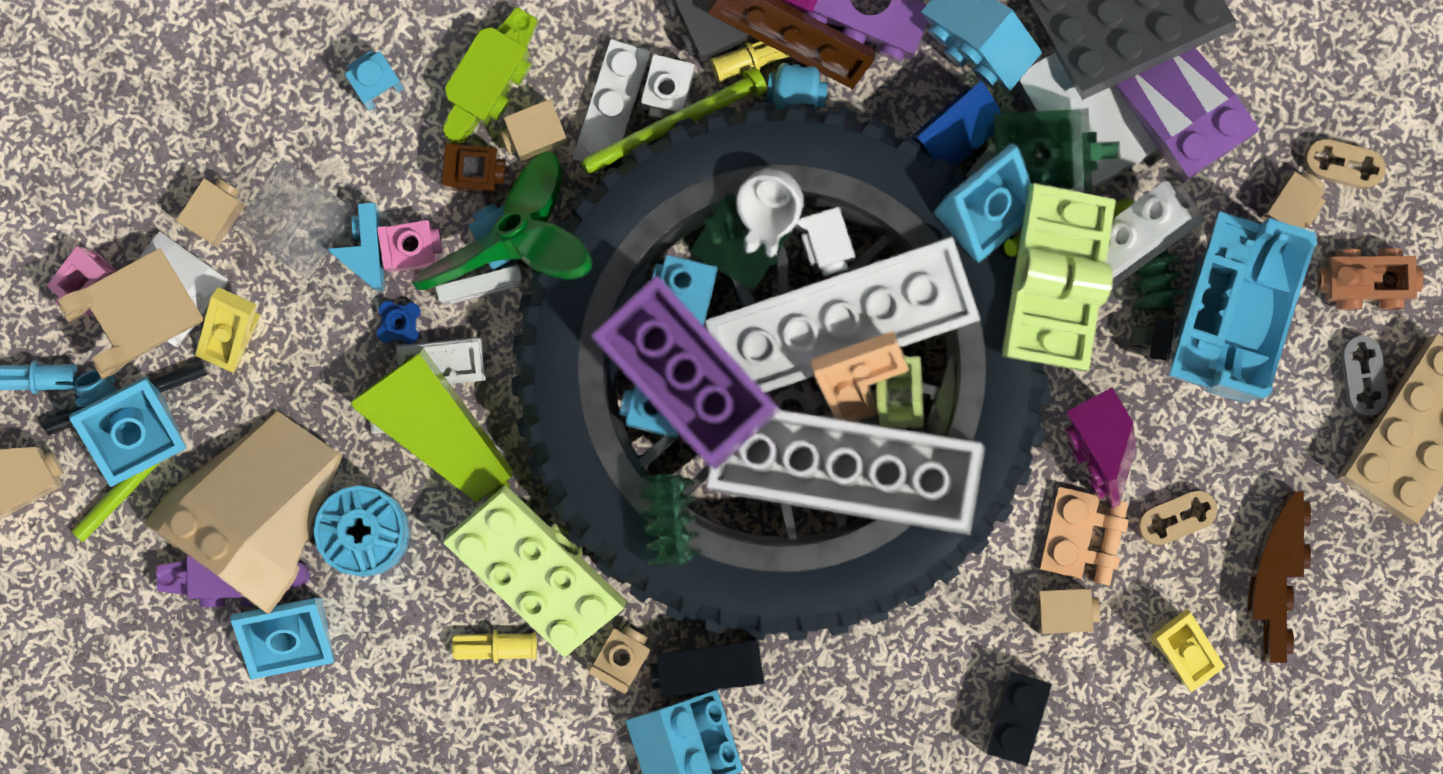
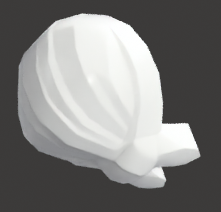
(769, 208)

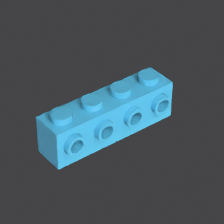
(693, 286)

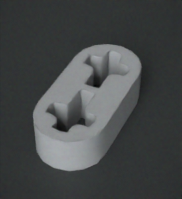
(1374, 373)

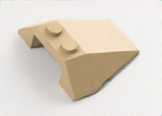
(251, 508)

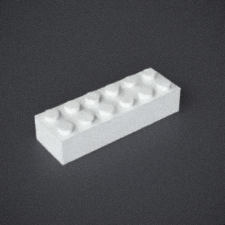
(857, 471)

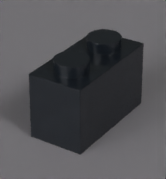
(1017, 718)

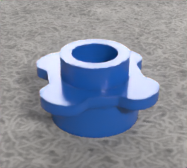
(406, 332)

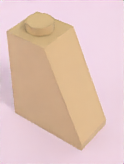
(26, 477)

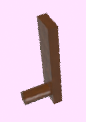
(798, 37)

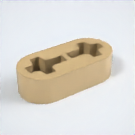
(1347, 154)
(1181, 527)

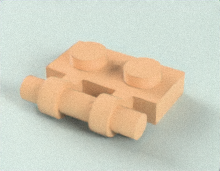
(1070, 535)

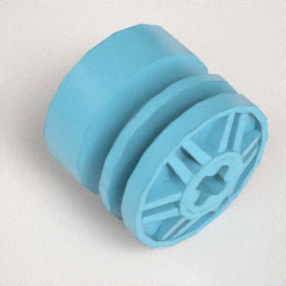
(378, 550)

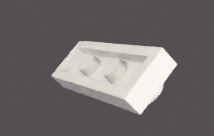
(612, 98)

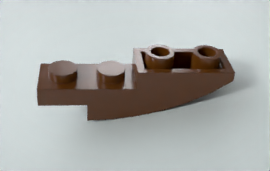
(1278, 557)

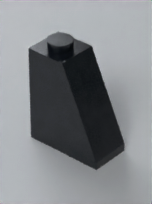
(708, 668)

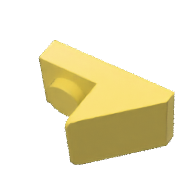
(227, 329)
(1187, 650)

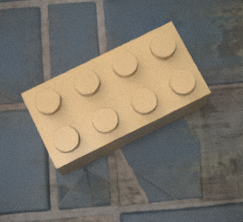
(1402, 450)

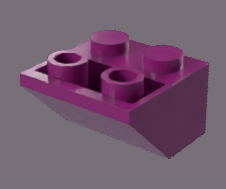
(1105, 440)

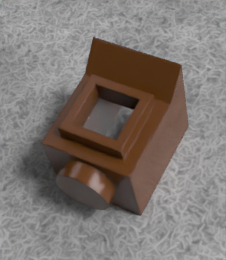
(472, 169)

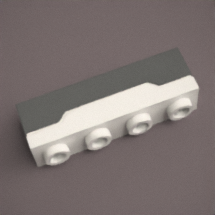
(1150, 228)

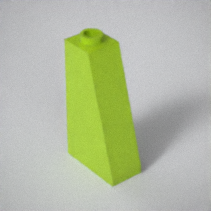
(434, 424)

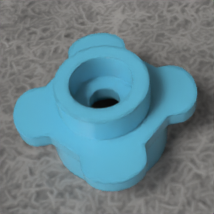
(92, 388)

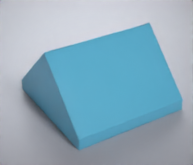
(988, 204)
(128, 431)
(285, 640)

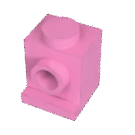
(392, 249)
(79, 272)

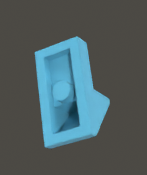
(364, 259)

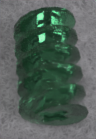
(1156, 284)
(670, 520)

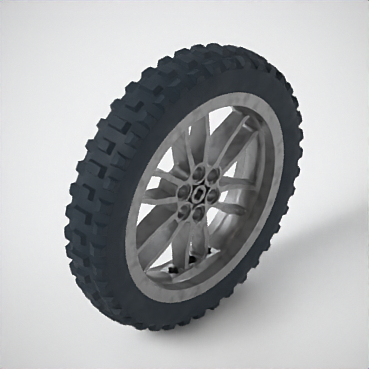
(575, 414)

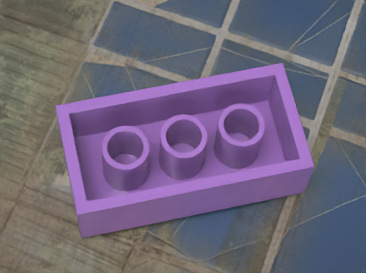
(686, 373)

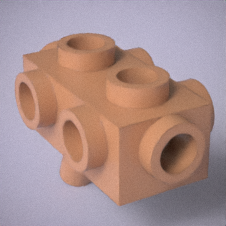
(1358, 279)

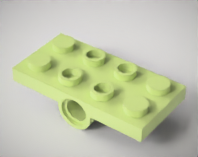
(1059, 277)
(535, 570)

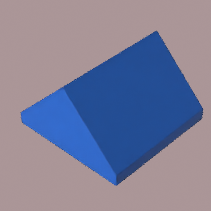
(960, 125)

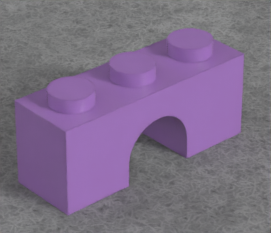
(893, 30)

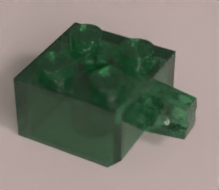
(1067, 137)

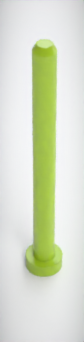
(752, 83)

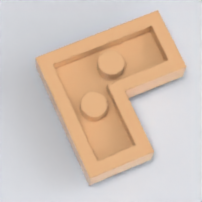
(850, 371)

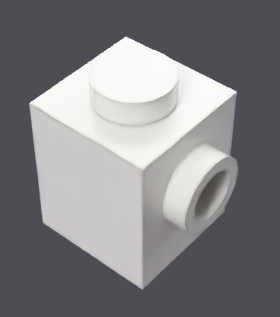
(667, 86)

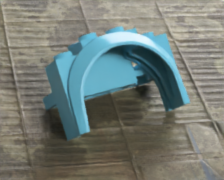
(1241, 306)

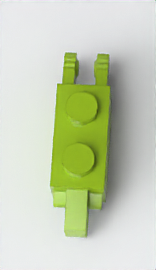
(487, 74)

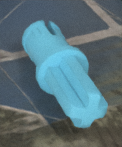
(38, 377)

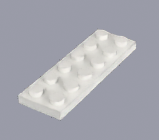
(906, 294)

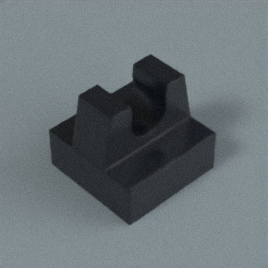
(1157, 340)

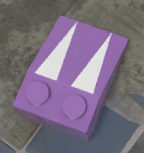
(1188, 112)

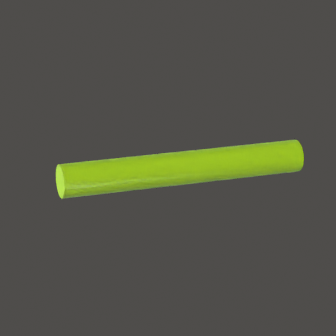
(108, 504)

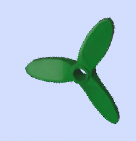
(520, 232)

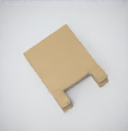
(135, 309)

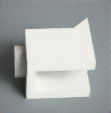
(826, 241)

